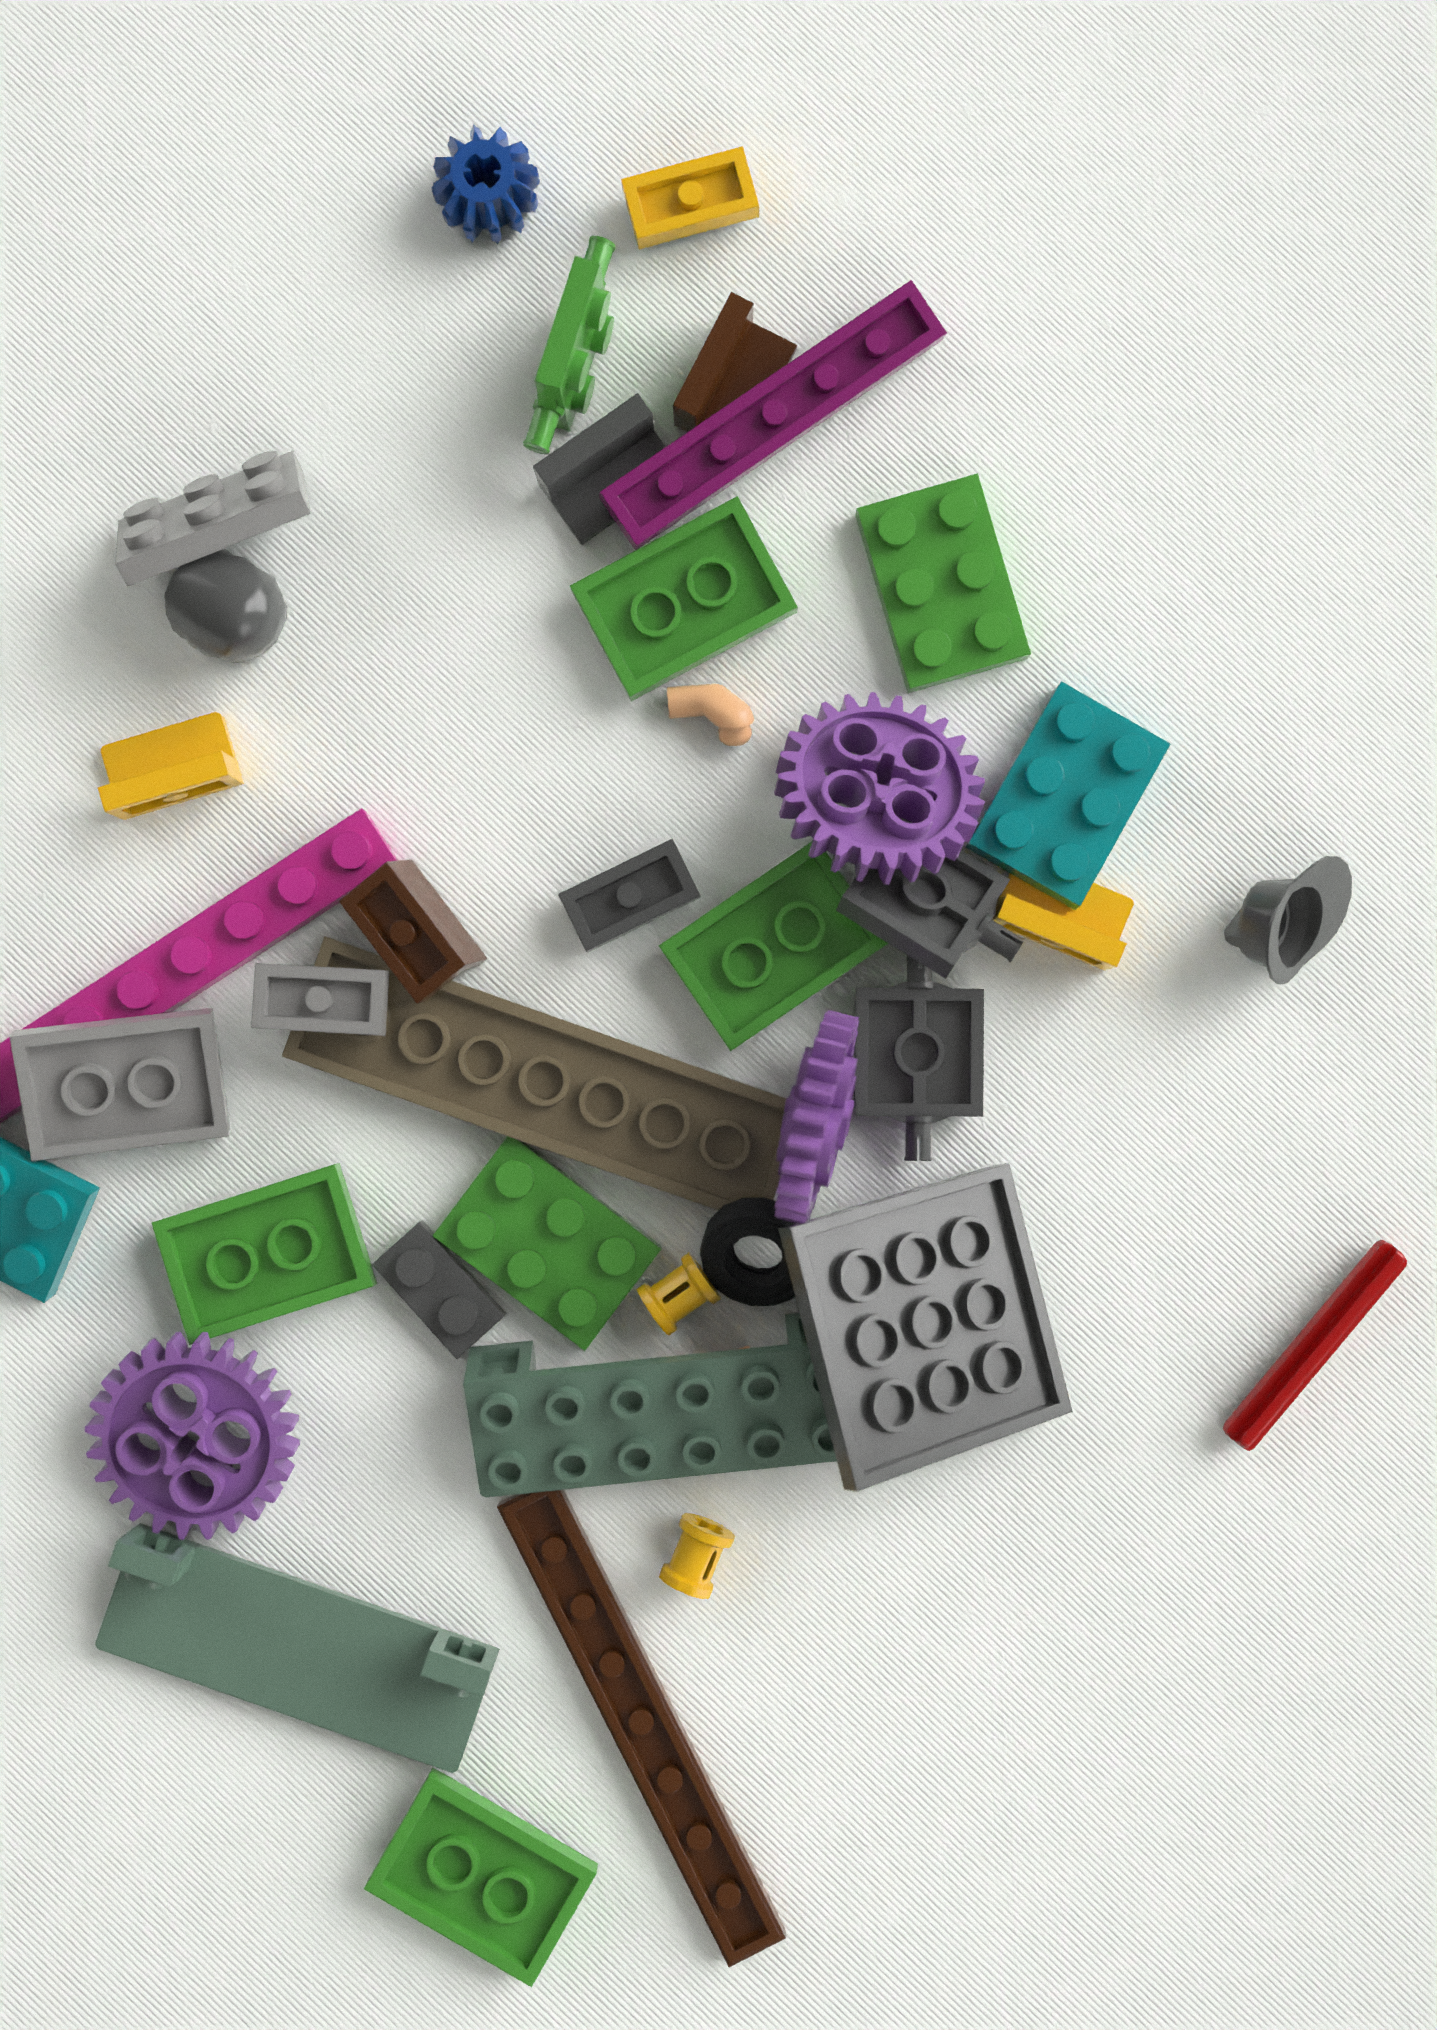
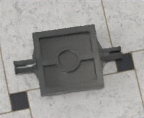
(936, 914)
(919, 1054)

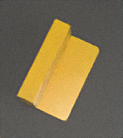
(169, 766)
(1084, 933)

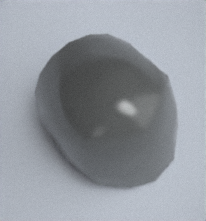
(225, 607)

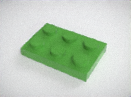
(942, 583)
(684, 598)
(769, 946)
(547, 1241)
(264, 1253)
(482, 1877)

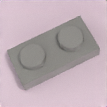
(320, 999)

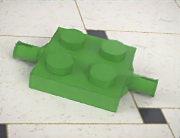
(576, 335)

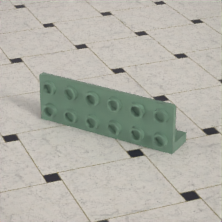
(641, 1416)
(295, 1647)

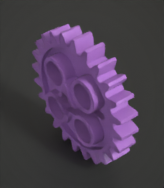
(879, 788)
(816, 1117)
(162, 1478)

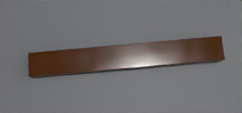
(643, 1723)

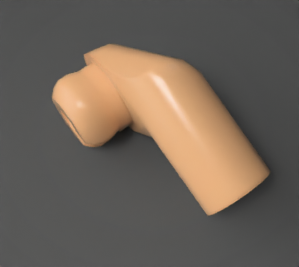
(716, 704)

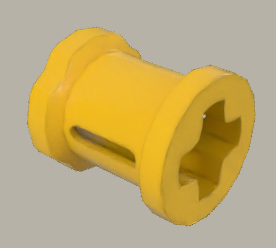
(668, 1312)
(696, 1555)

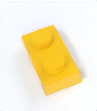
(690, 197)

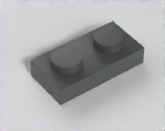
(629, 895)
(439, 1289)

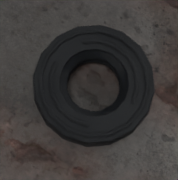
(731, 1275)

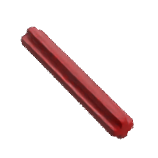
(1315, 1344)

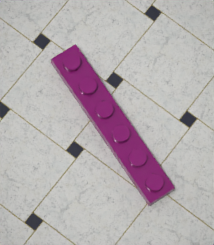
(772, 415)

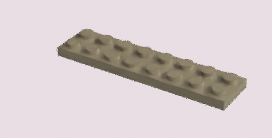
(558, 1088)

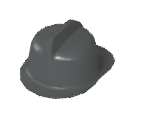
(1292, 919)

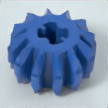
(500, 168)

